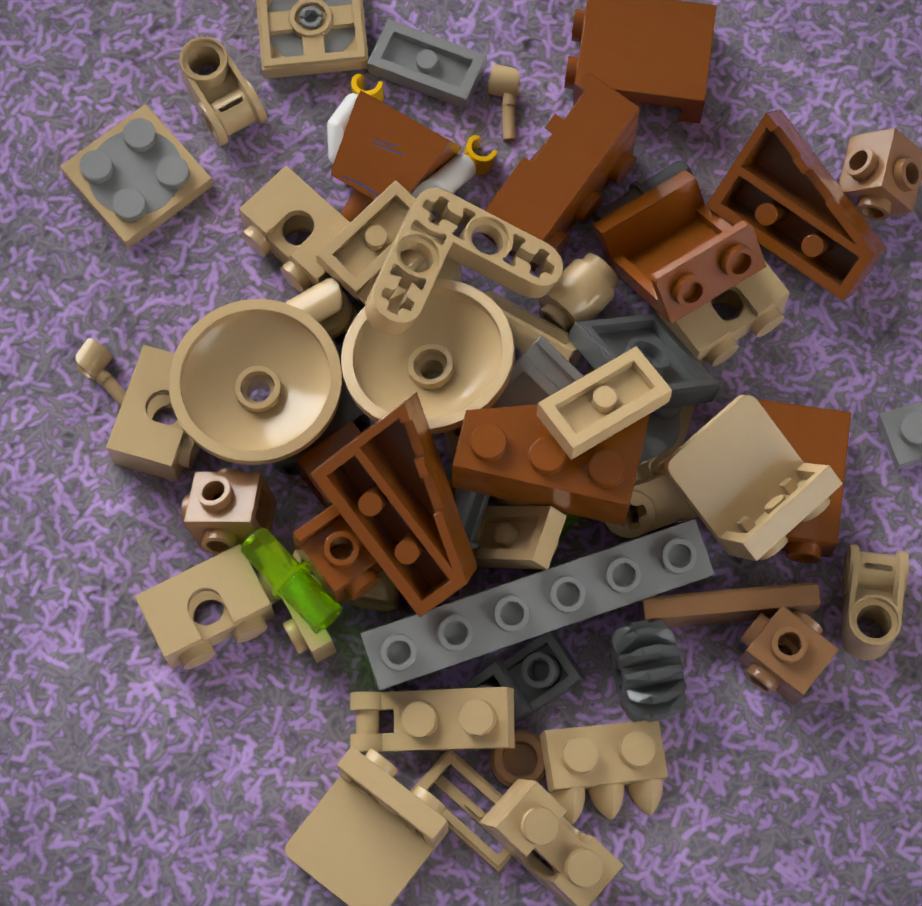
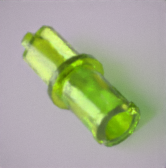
(290, 580)

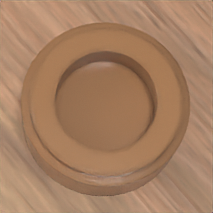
(520, 762)

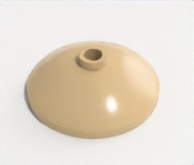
(454, 334)
(248, 349)

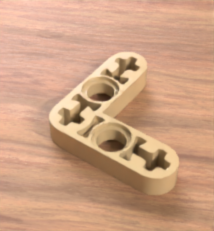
(438, 242)

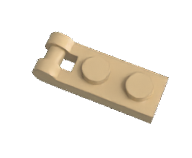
(435, 720)

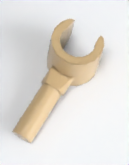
(505, 83)
(91, 362)

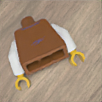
(379, 145)

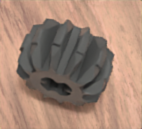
(647, 671)

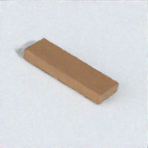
(730, 604)

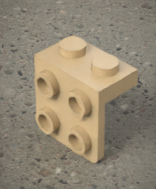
(748, 480)
(368, 832)

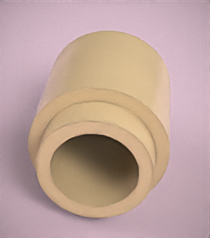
(579, 293)

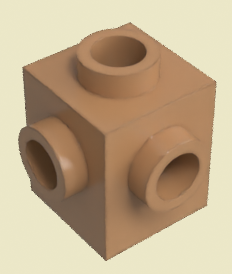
(882, 173)
(227, 508)
(775, 671)

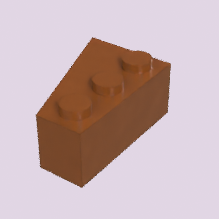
(571, 167)
(798, 208)
(517, 459)
(402, 506)

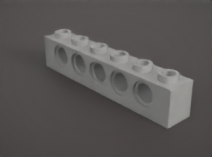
(536, 603)

